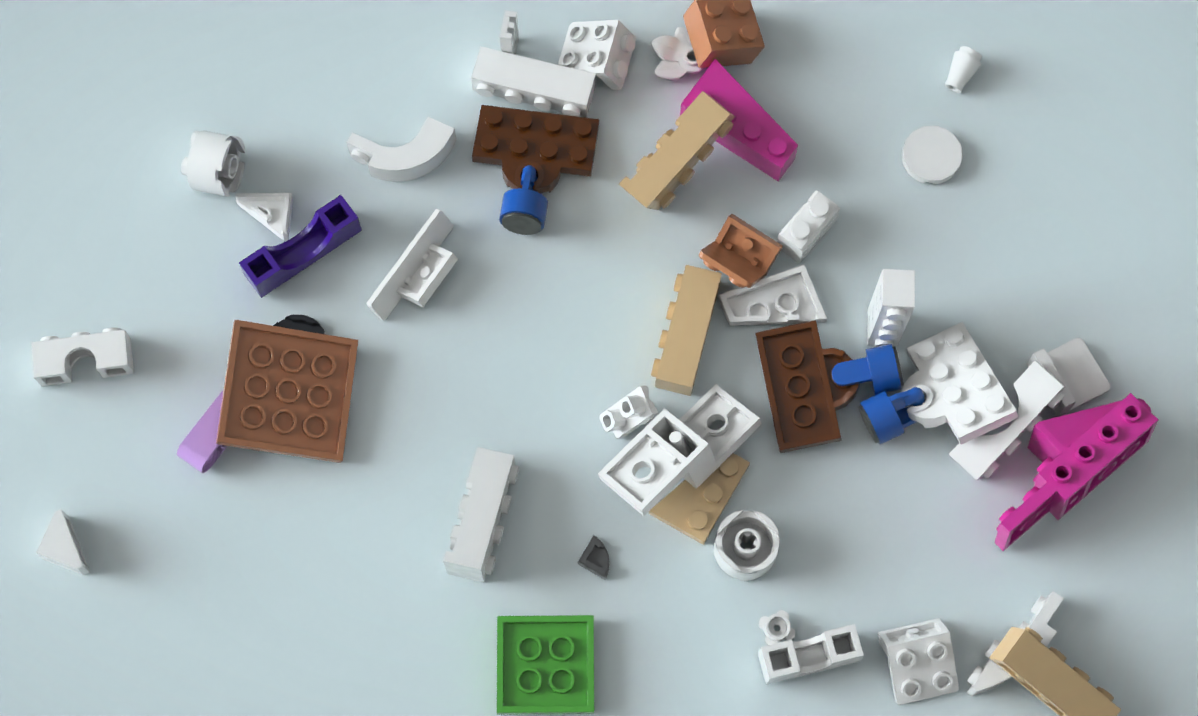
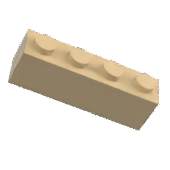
(687, 331)
(1049, 677)

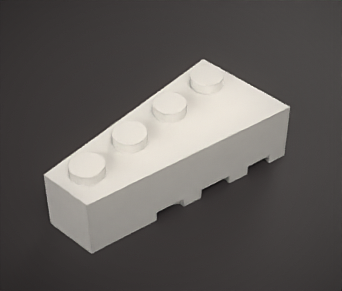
(481, 515)

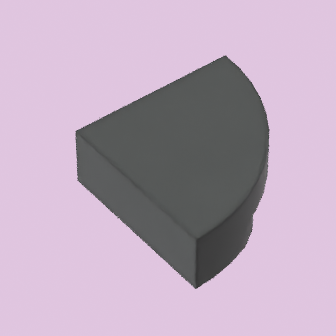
(595, 558)

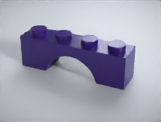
(326, 231)

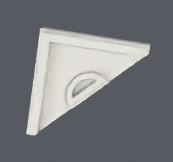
(270, 209)

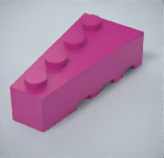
(754, 131)

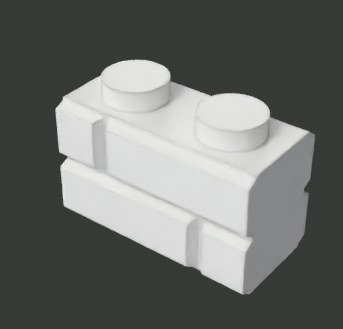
(808, 226)

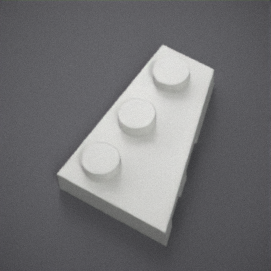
(774, 300)

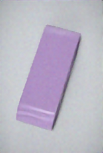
(200, 444)

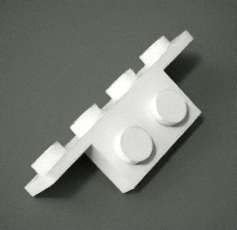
(417, 270)

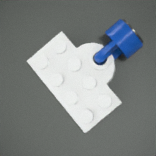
(949, 386)

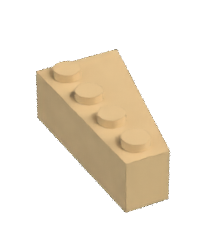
(679, 152)

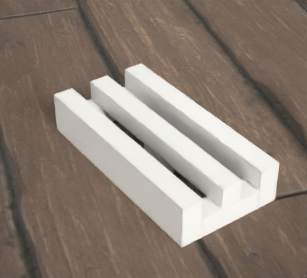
(509, 32)

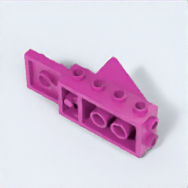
(1075, 458)

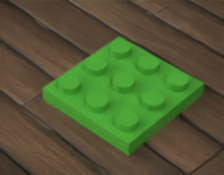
(545, 664)

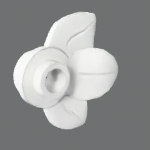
(674, 55)

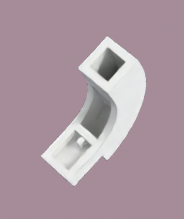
(406, 161)

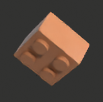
(723, 32)

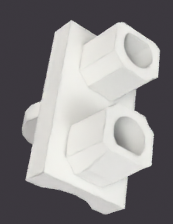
(629, 413)

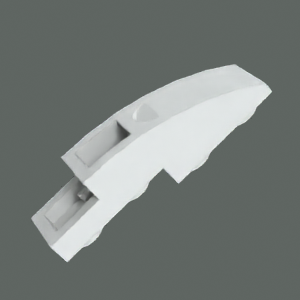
(992, 674)

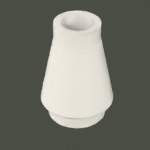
(963, 67)

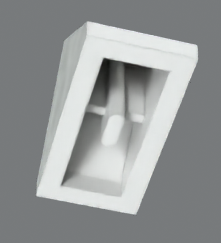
(61, 545)

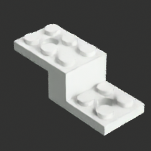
(679, 449)

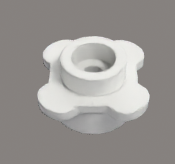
(781, 620)

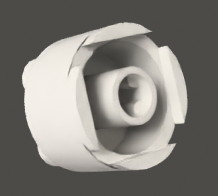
(214, 163)
(746, 527)

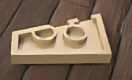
(698, 510)

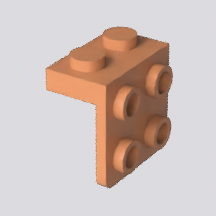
(741, 252)

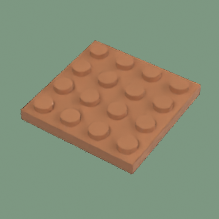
(287, 391)

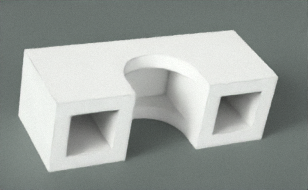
(55, 356)
(800, 658)

